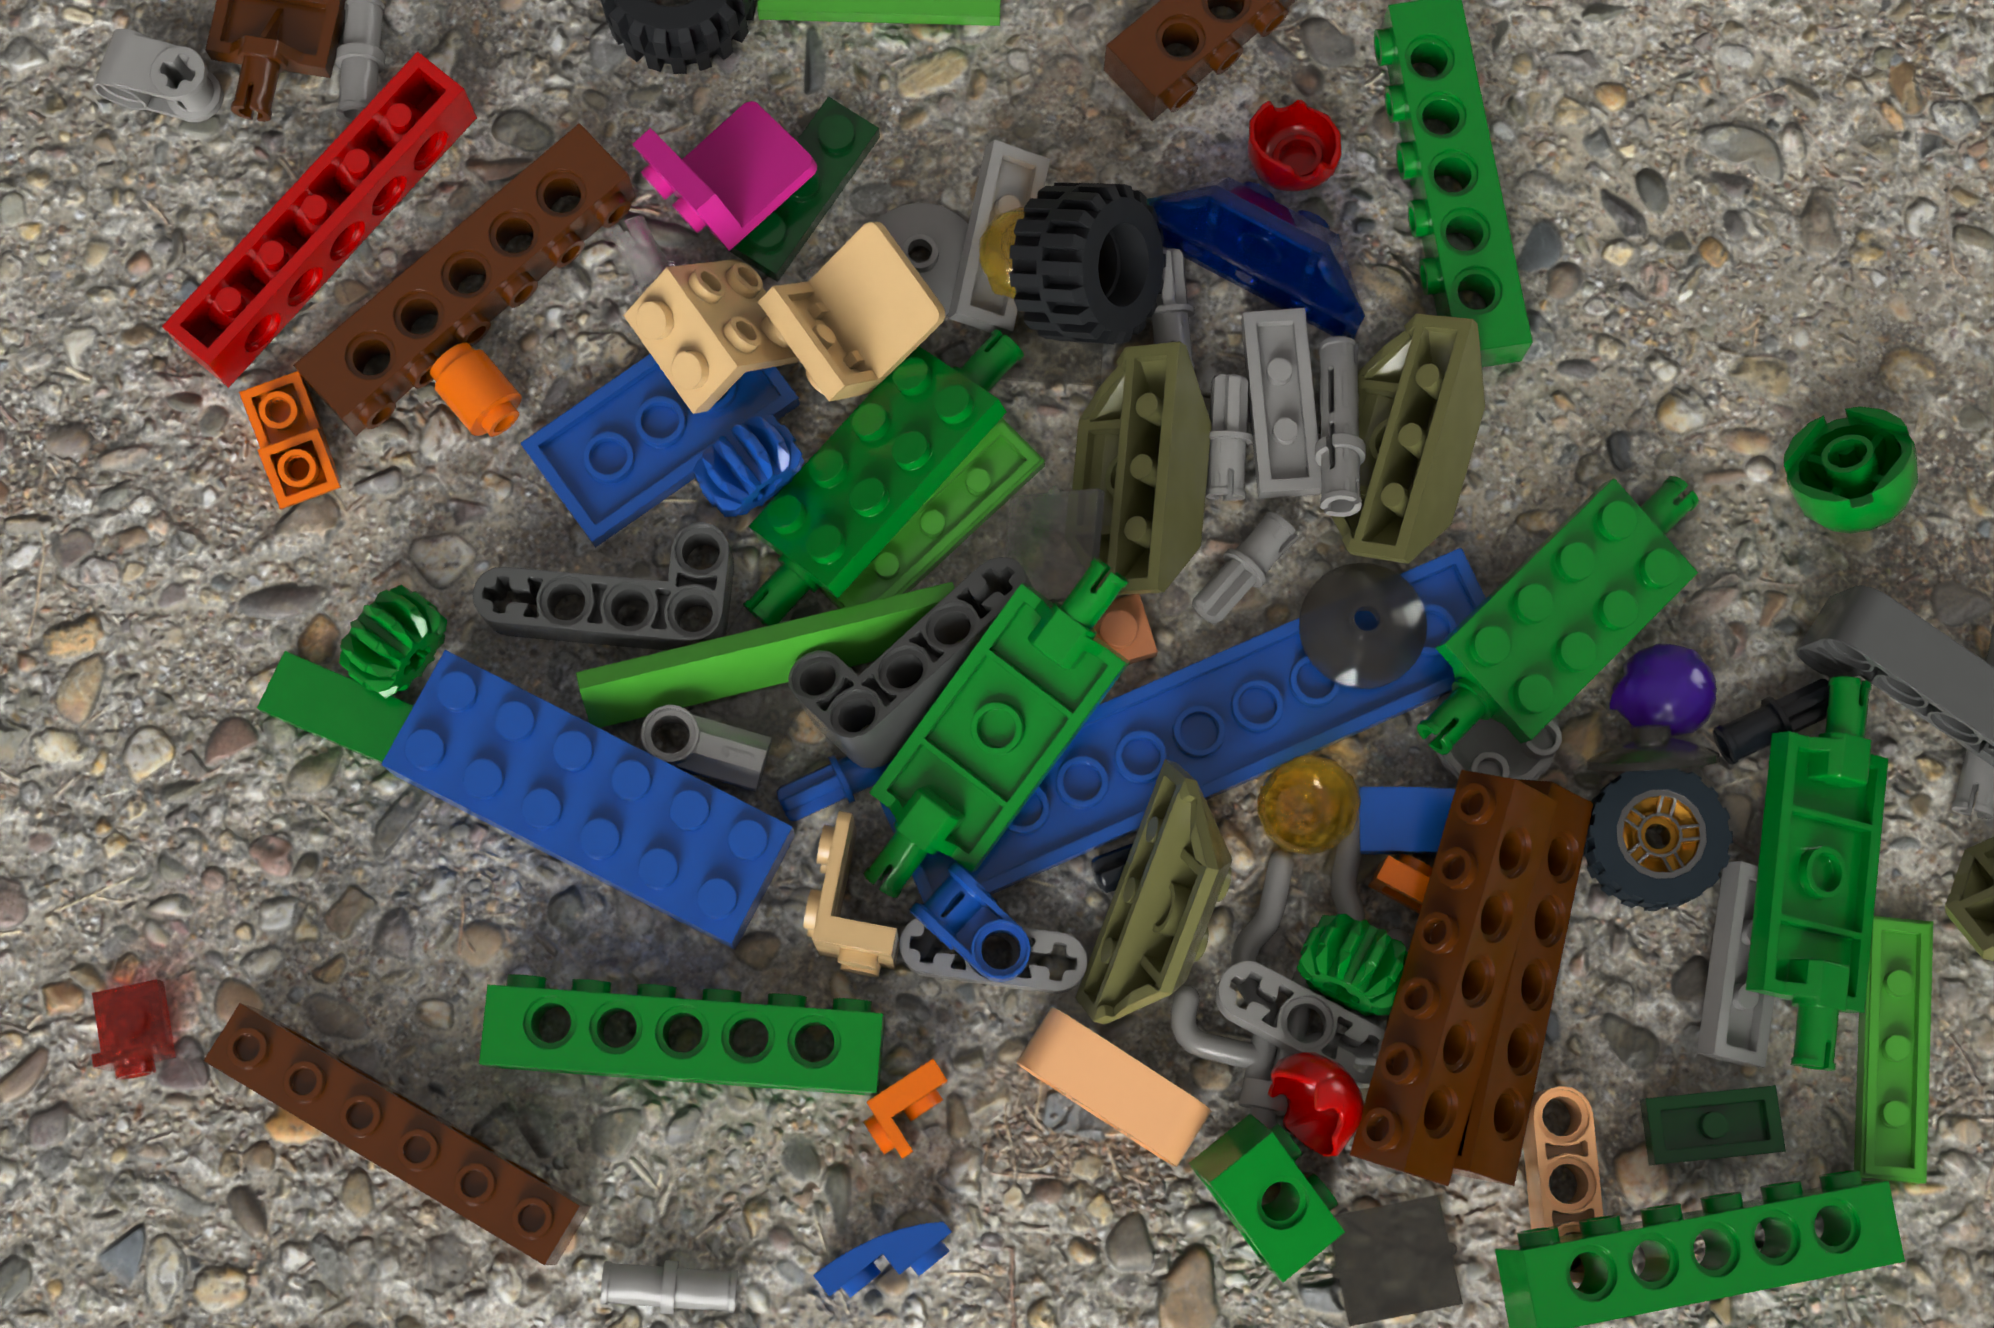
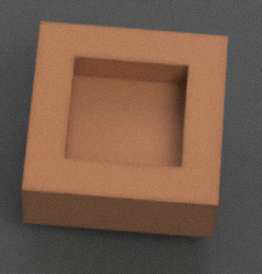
(1127, 629)

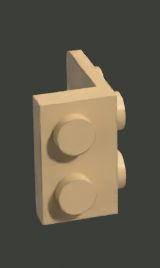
(855, 314)
(707, 328)
(856, 944)

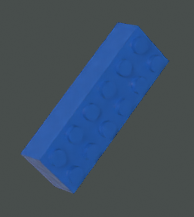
(589, 799)

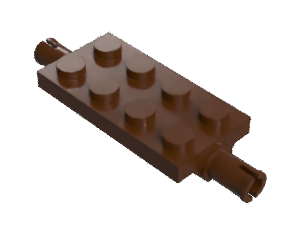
(273, 39)

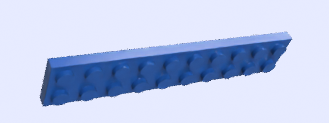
(1220, 723)

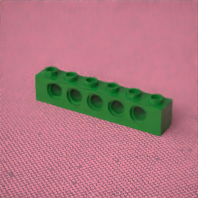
(1439, 36)
(515, 1043)
(1856, 1236)

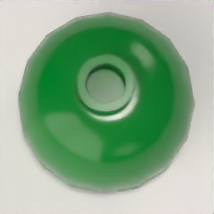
(1852, 469)

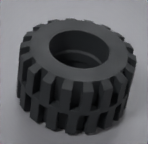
(678, 33)
(1087, 262)

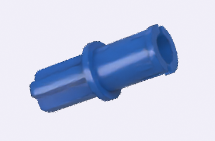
(826, 787)

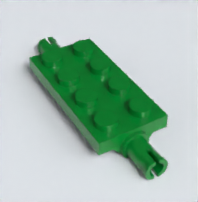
(877, 472)
(1563, 614)
(998, 728)
(1819, 872)

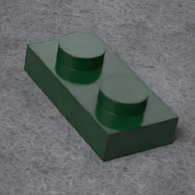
(1712, 1125)

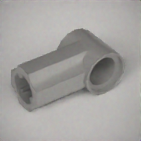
(712, 749)

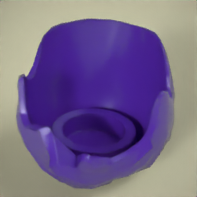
(1666, 687)

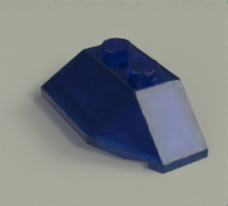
(1264, 249)

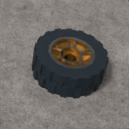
(1692, 830)

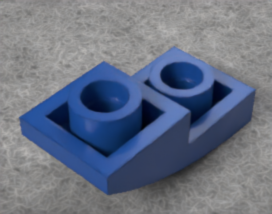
(1403, 819)
(904, 1248)

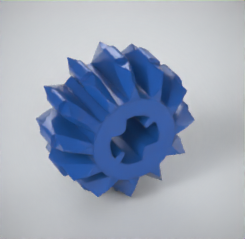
(748, 465)

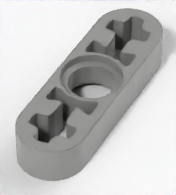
(1039, 975)
(1268, 986)

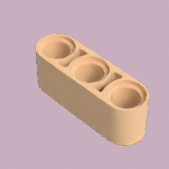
(1114, 1086)
(1573, 1150)

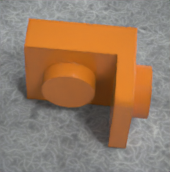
(1402, 880)
(913, 1096)

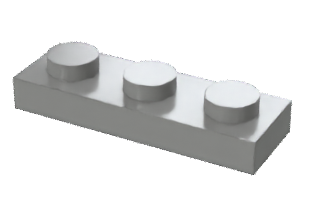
(1005, 182)
(1281, 402)
(1733, 1019)

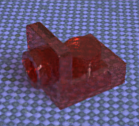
(133, 1029)

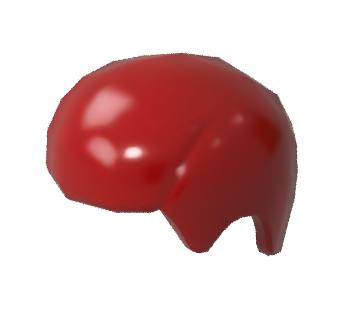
(1293, 146)
(1321, 1101)

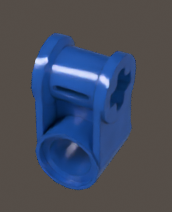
(971, 922)

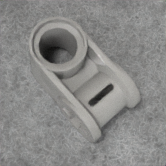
(157, 78)

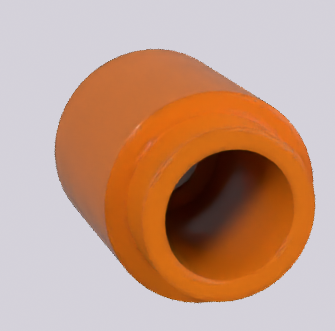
(476, 390)

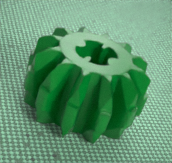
(392, 641)
(1353, 964)

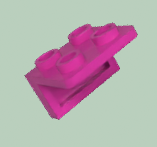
(731, 175)

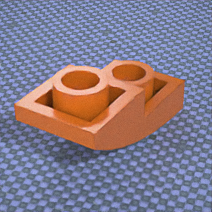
(290, 439)

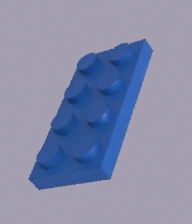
(641, 442)

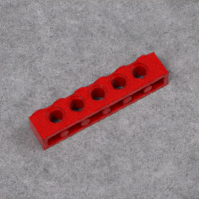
(321, 219)

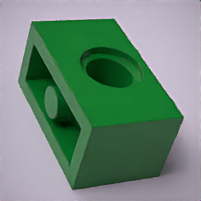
(1239, 1172)

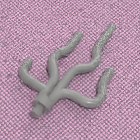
(1260, 1055)

